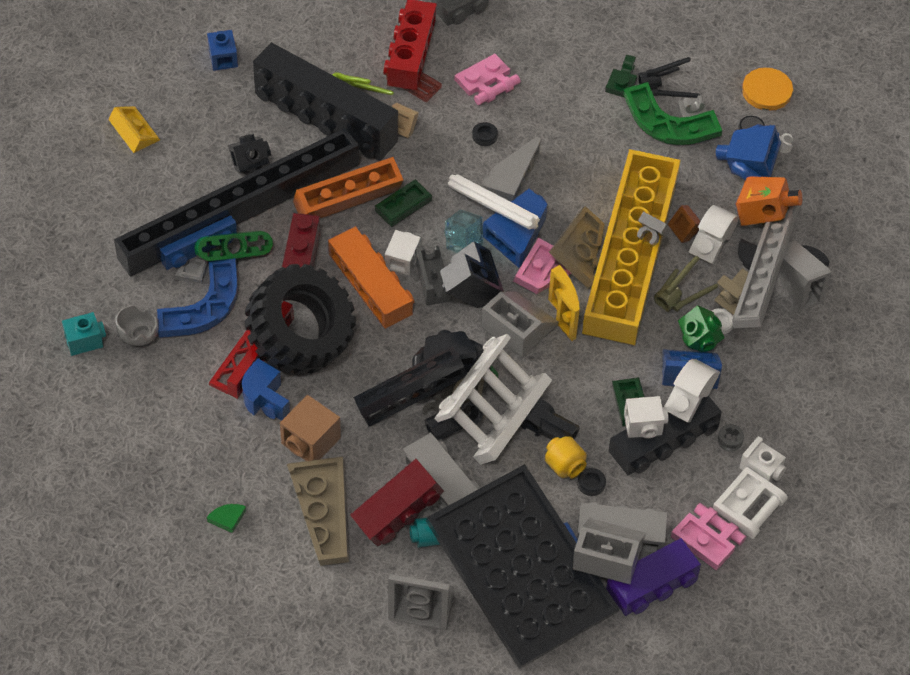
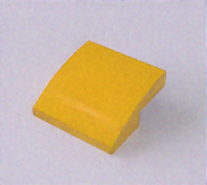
(565, 300)

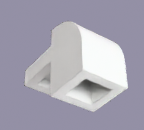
(713, 231)
(690, 387)

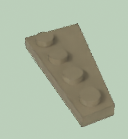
(324, 506)

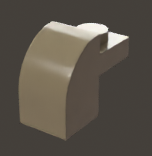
(731, 291)

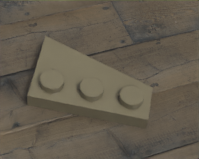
(579, 244)

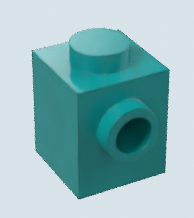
(83, 333)

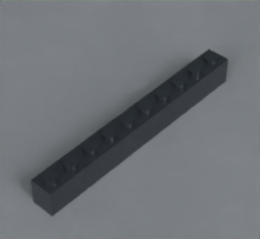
(240, 199)

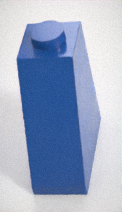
(510, 237)

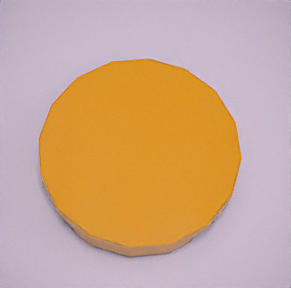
(767, 88)

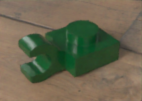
(622, 79)

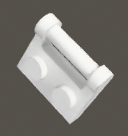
(743, 495)

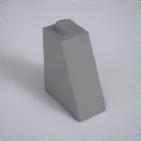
(803, 276)

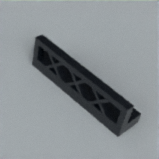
(407, 383)

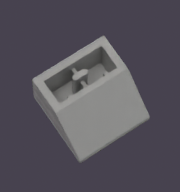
(519, 318)
(608, 550)

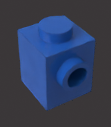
(222, 50)

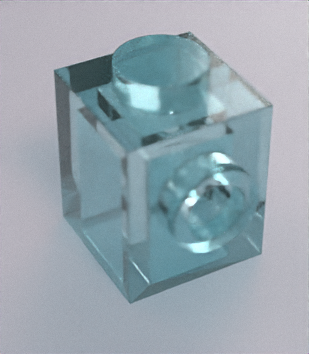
(462, 230)

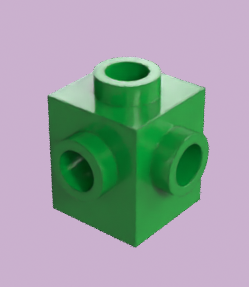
(701, 329)

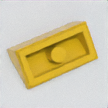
(133, 128)

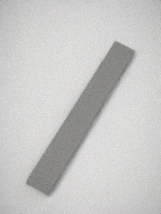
(764, 271)

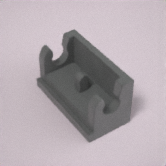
(430, 276)

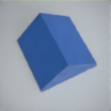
(676, 359)

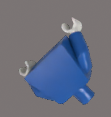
(754, 150)

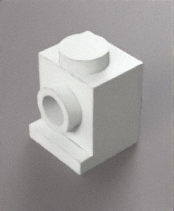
(763, 460)

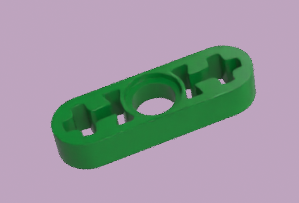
(252, 250)

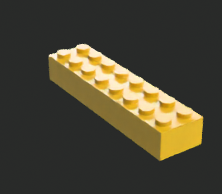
(625, 260)

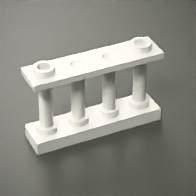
(518, 405)

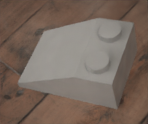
(419, 601)

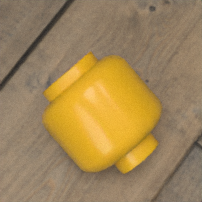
(565, 457)

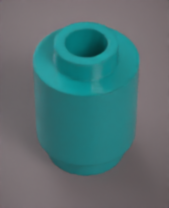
(422, 534)

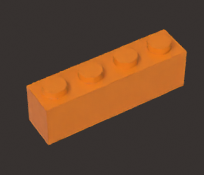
(349, 189)
(371, 277)

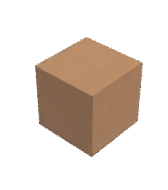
(310, 429)

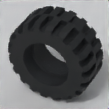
(323, 299)

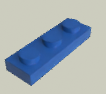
(182, 250)

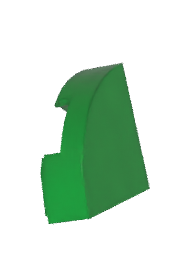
(227, 516)

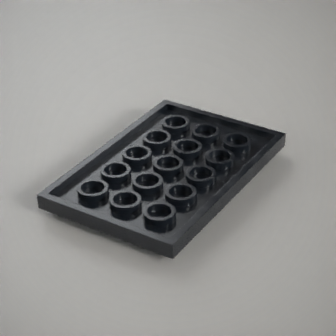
(521, 566)

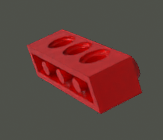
(410, 44)

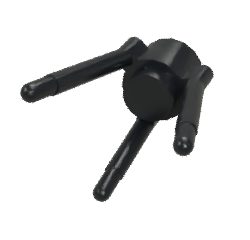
(653, 77)

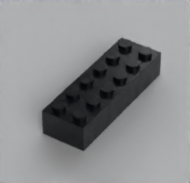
(325, 101)

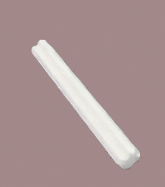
(493, 202)

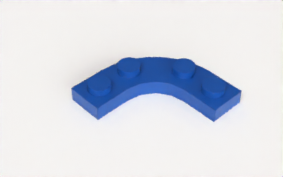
(209, 310)

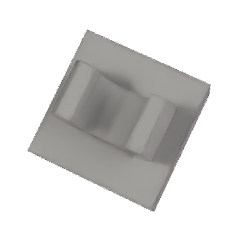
(691, 107)
(652, 225)

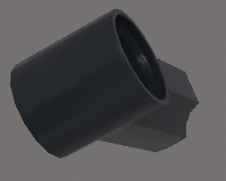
(545, 421)
(449, 426)

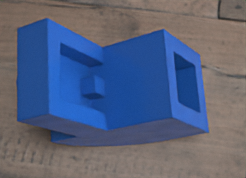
(260, 389)

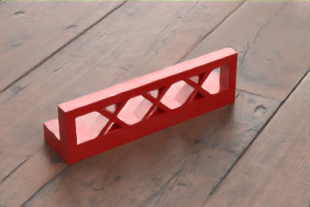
(234, 382)

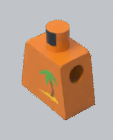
(765, 200)

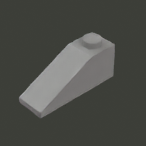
(511, 174)

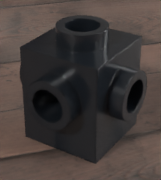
(241, 153)

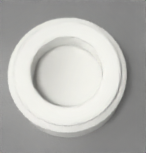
(725, 318)

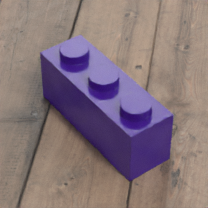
(656, 578)

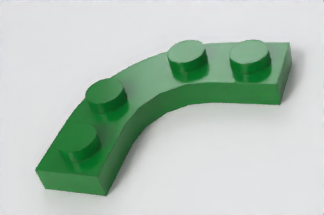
(666, 127)

